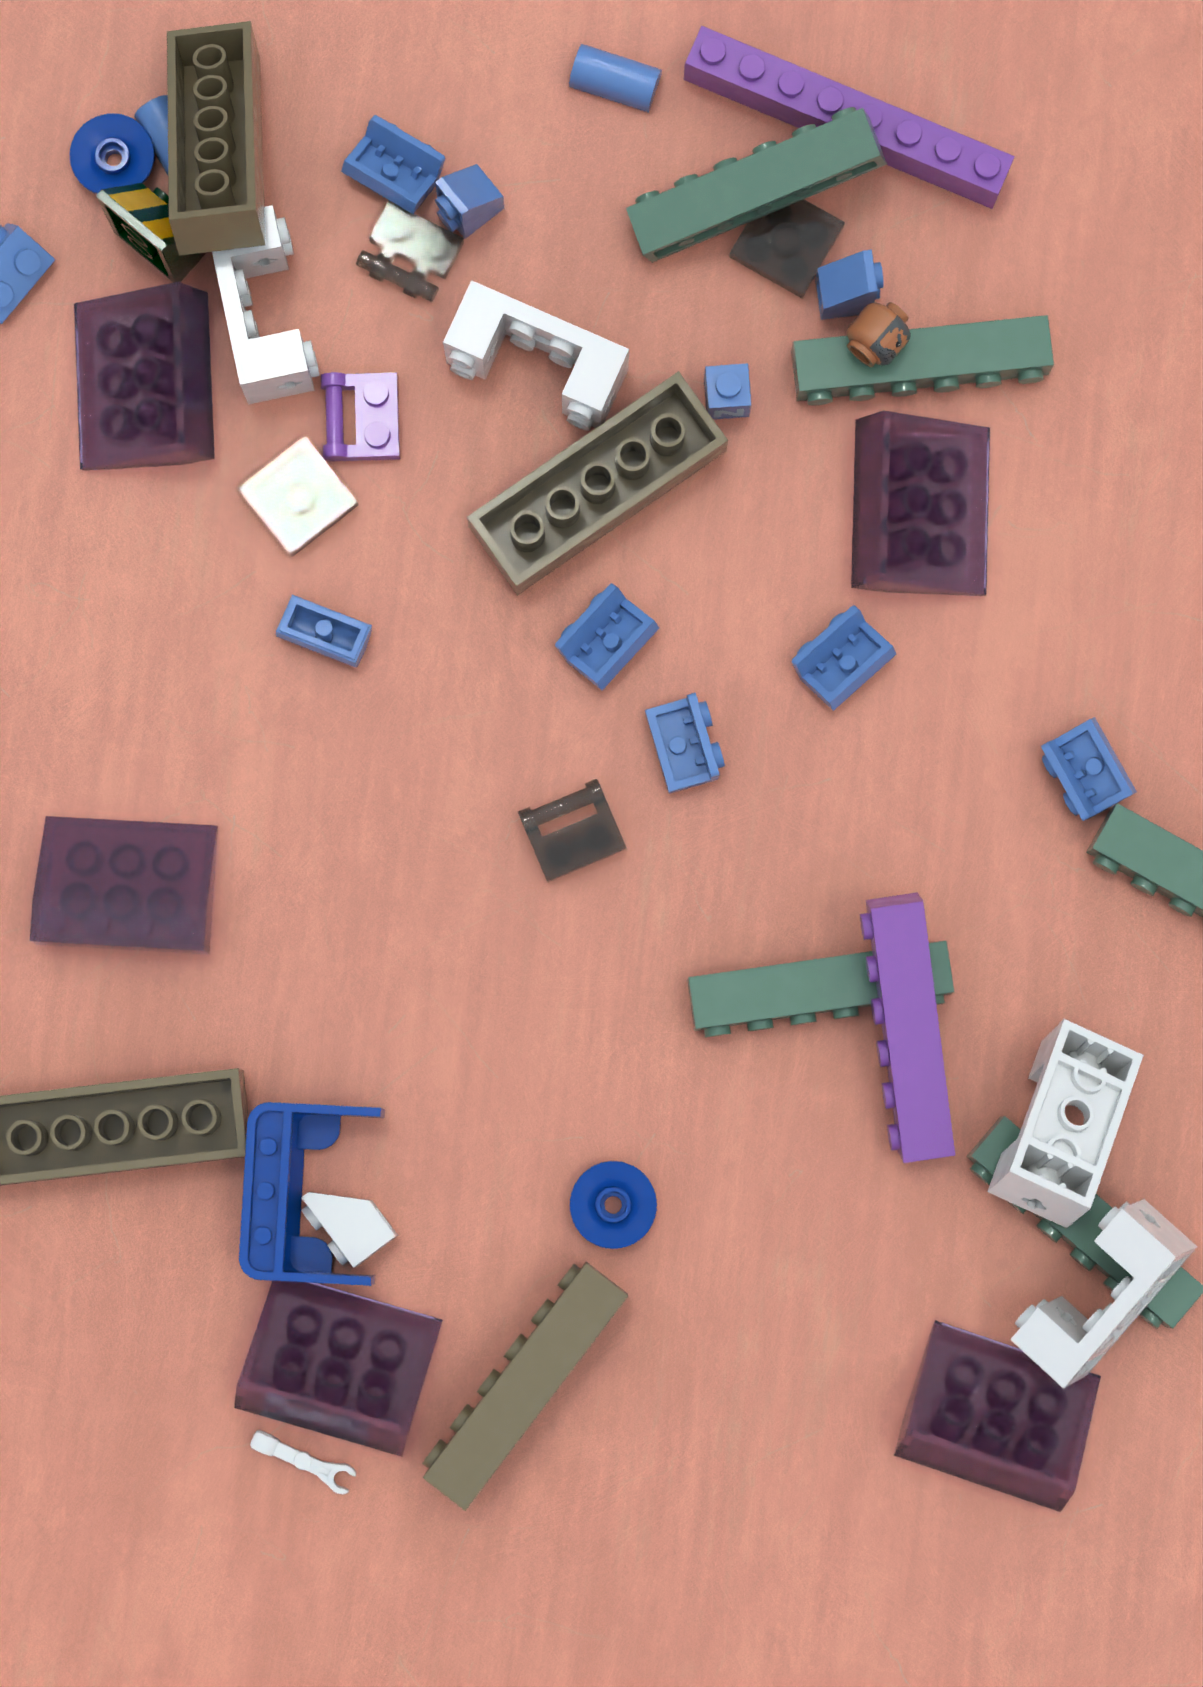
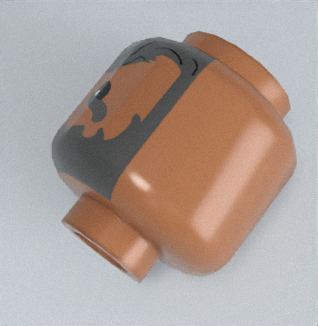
(878, 334)

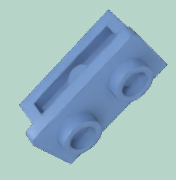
(394, 164)
(20, 266)
(605, 636)
(842, 657)
(684, 744)
(1087, 770)

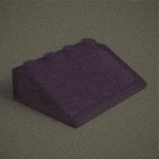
(144, 378)
(920, 505)
(125, 885)
(338, 1364)
(996, 1418)

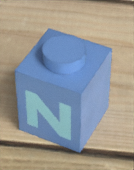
(727, 391)

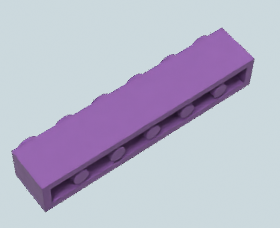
(909, 1027)

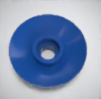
(108, 136)
(637, 1201)

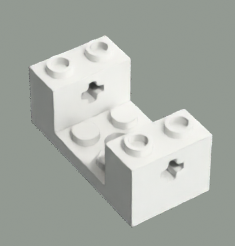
(490, 315)
(273, 363)
(1059, 1164)
(1071, 1344)

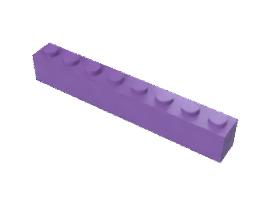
(808, 98)

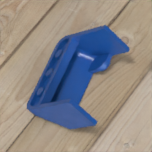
(273, 1192)

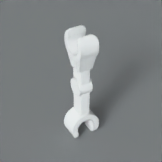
(271, 1446)

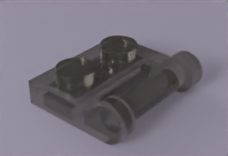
(577, 843)

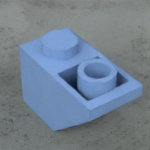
(467, 200)
(848, 285)

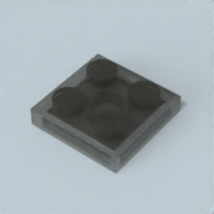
(788, 245)
(298, 496)

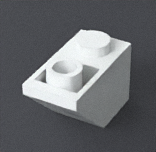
(352, 1223)

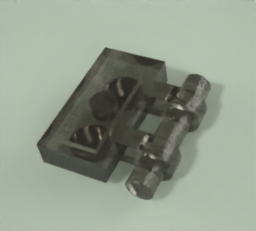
(416, 241)

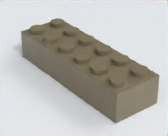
(215, 139)
(597, 483)
(122, 1126)
(525, 1386)

